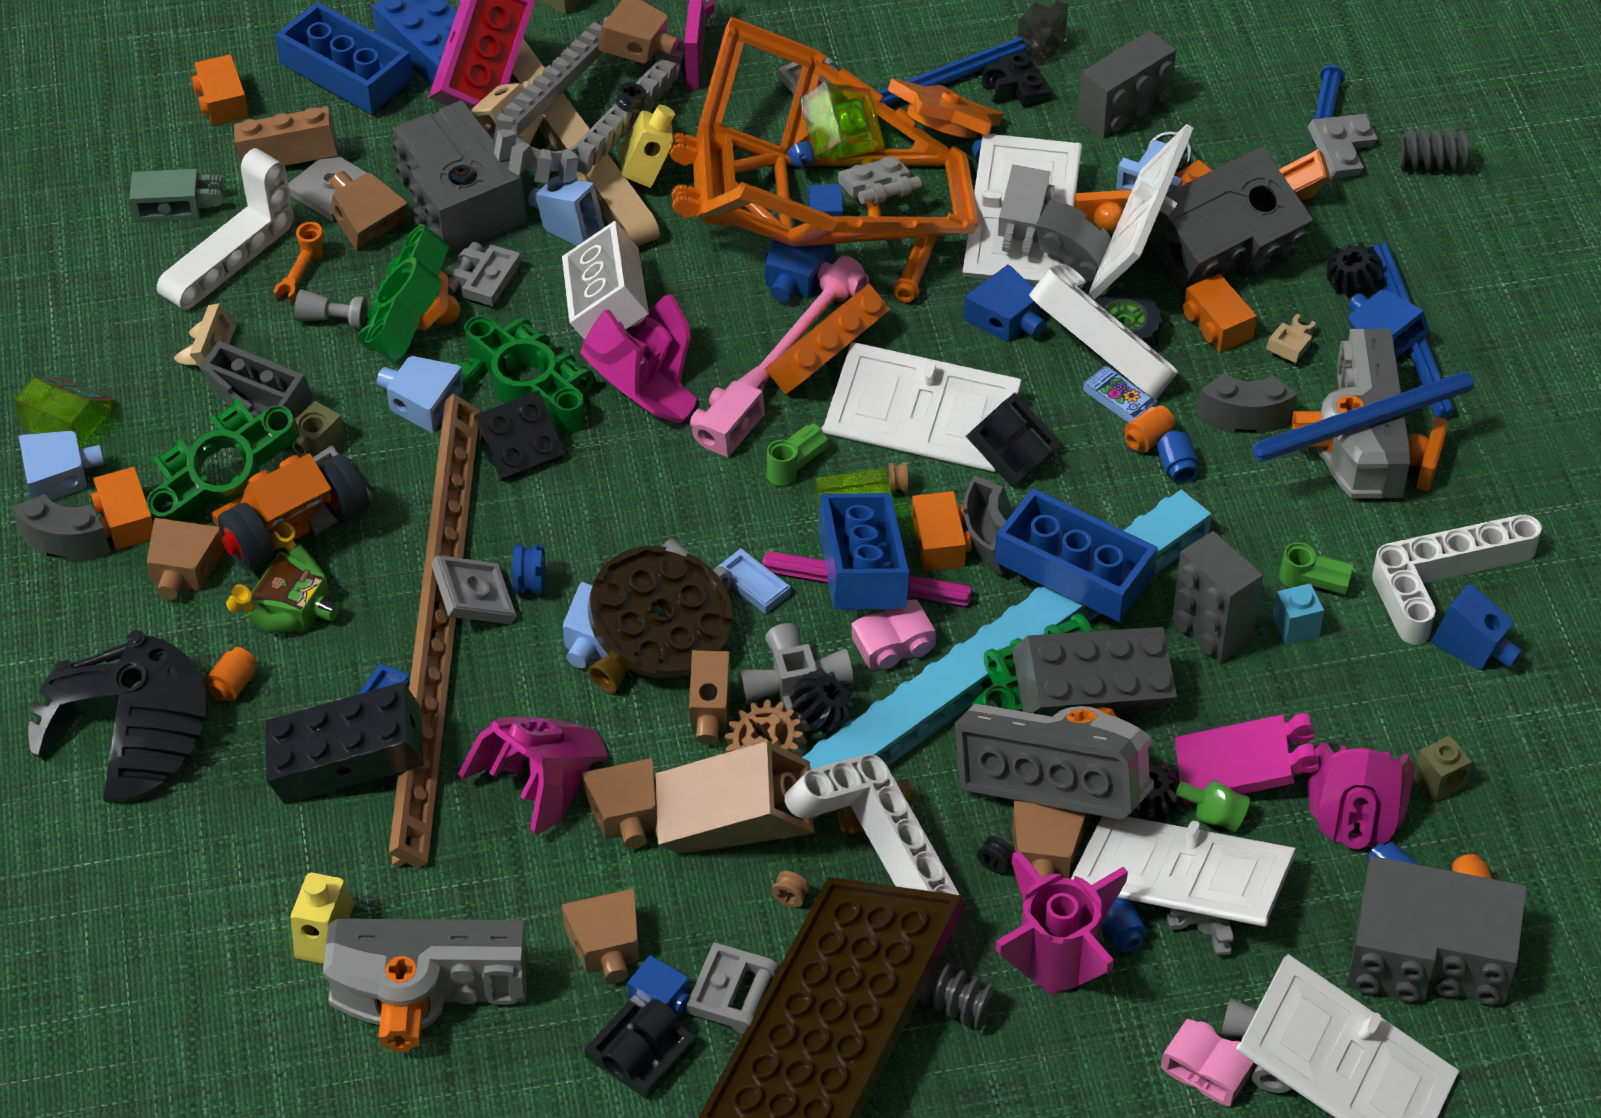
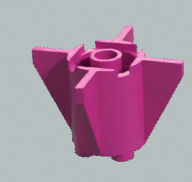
(1060, 927)

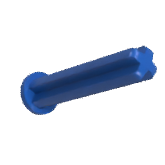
(1331, 77)

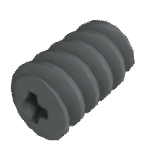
(1433, 148)
(958, 997)

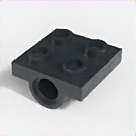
(518, 435)
(1013, 439)
(641, 1045)

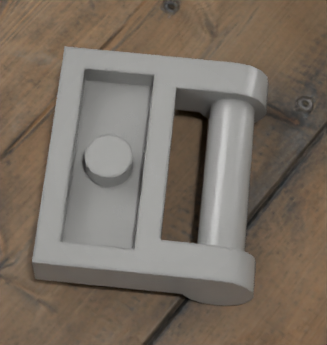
(720, 983)

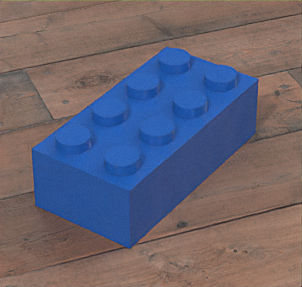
(417, 27)
(344, 57)
(863, 551)
(1075, 554)

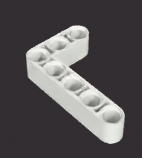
(237, 241)
(1063, 299)
(1409, 563)
(883, 813)

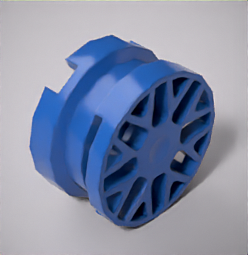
(528, 569)

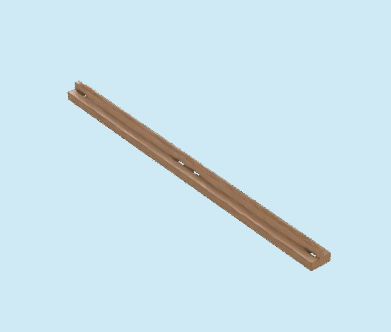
(433, 657)

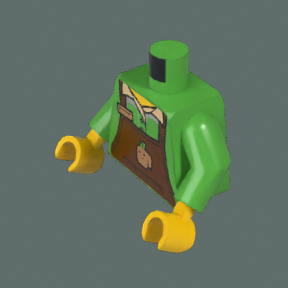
(289, 592)

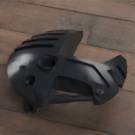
(153, 720)

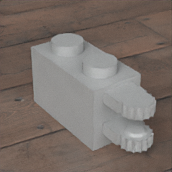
(1022, 206)

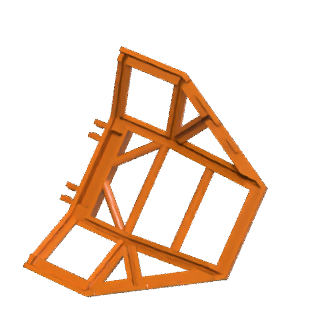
(719, 197)

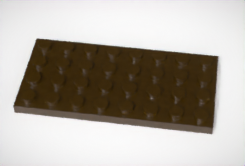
(837, 1003)

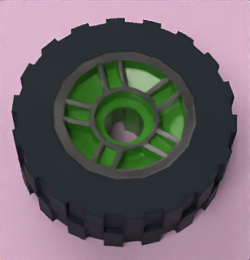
(1134, 312)

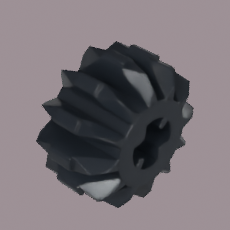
(1354, 269)
(821, 700)
(1161, 798)

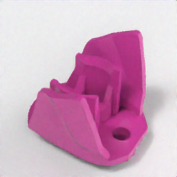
(1359, 789)

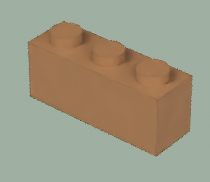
(289, 137)

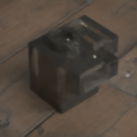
(1044, 29)

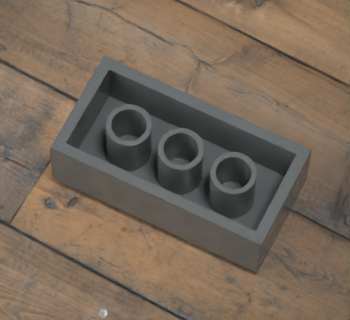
(1094, 669)

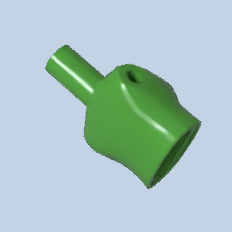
(1216, 804)

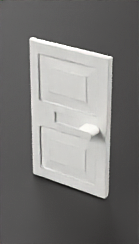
(997, 154)
(1141, 212)
(914, 404)
(1188, 868)
(1342, 1051)

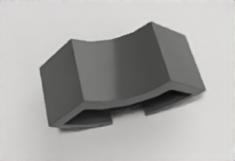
(1072, 238)
(1246, 404)
(985, 513)
(61, 530)

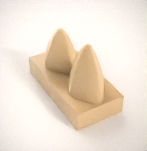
(214, 327)

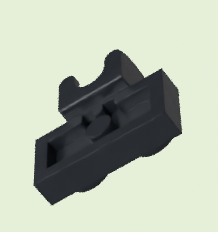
(1016, 77)

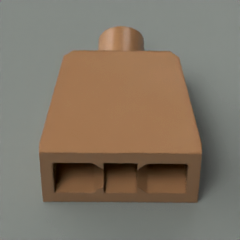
(636, 32)
(365, 207)
(182, 555)
(709, 694)
(623, 800)
(1047, 836)
(604, 933)

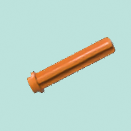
(907, 287)

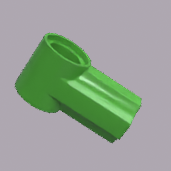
(790, 455)
(1303, 566)

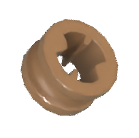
(898, 477)
(790, 889)

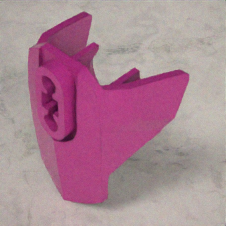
(646, 360)
(556, 754)

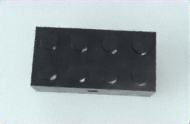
(343, 743)

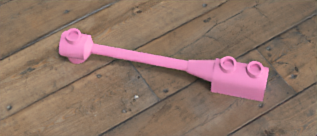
(741, 404)

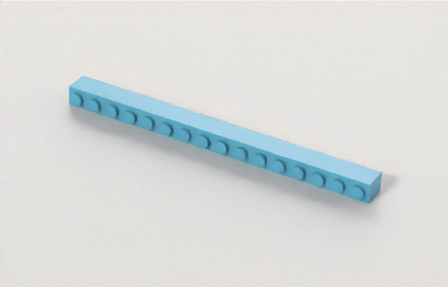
(952, 683)

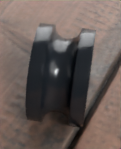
(631, 97)
(995, 854)

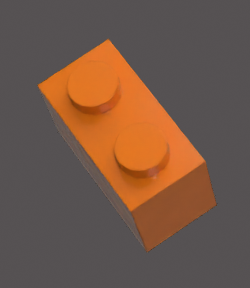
(220, 90)
(1219, 313)
(124, 508)
(939, 531)

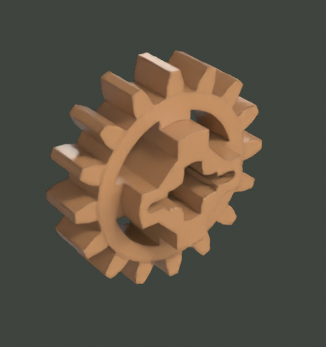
(767, 724)

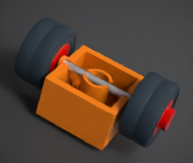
(289, 496)

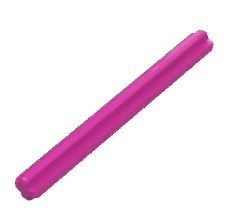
(917, 586)

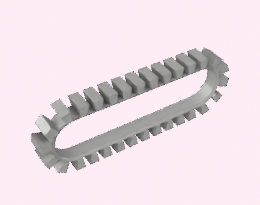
(551, 85)

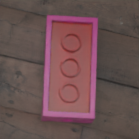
(480, 49)

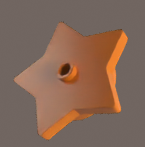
(945, 109)

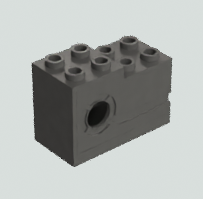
(433, 149)
(1230, 221)
(1435, 933)

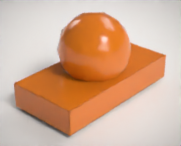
(1307, 174)
(1103, 207)
(443, 310)
(1426, 452)

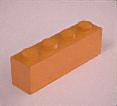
(827, 339)

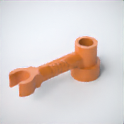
(310, 240)

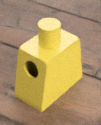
(647, 145)
(317, 905)

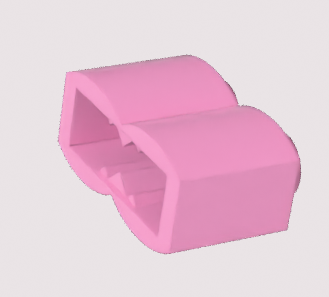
(893, 635)
(1207, 1062)

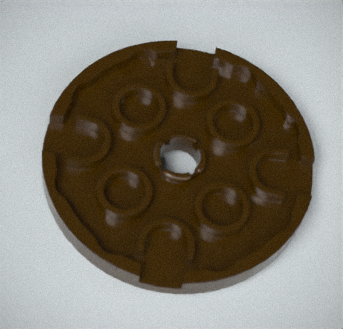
(656, 577)

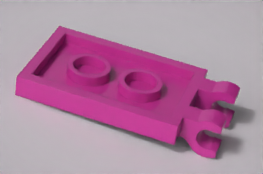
(694, 40)
(1247, 754)

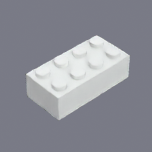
(604, 276)

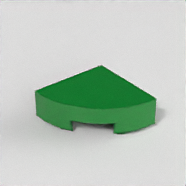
(470, 370)

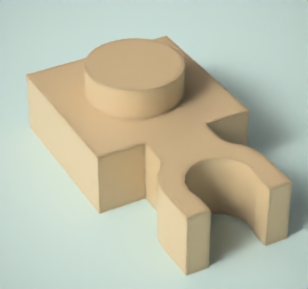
(1292, 340)

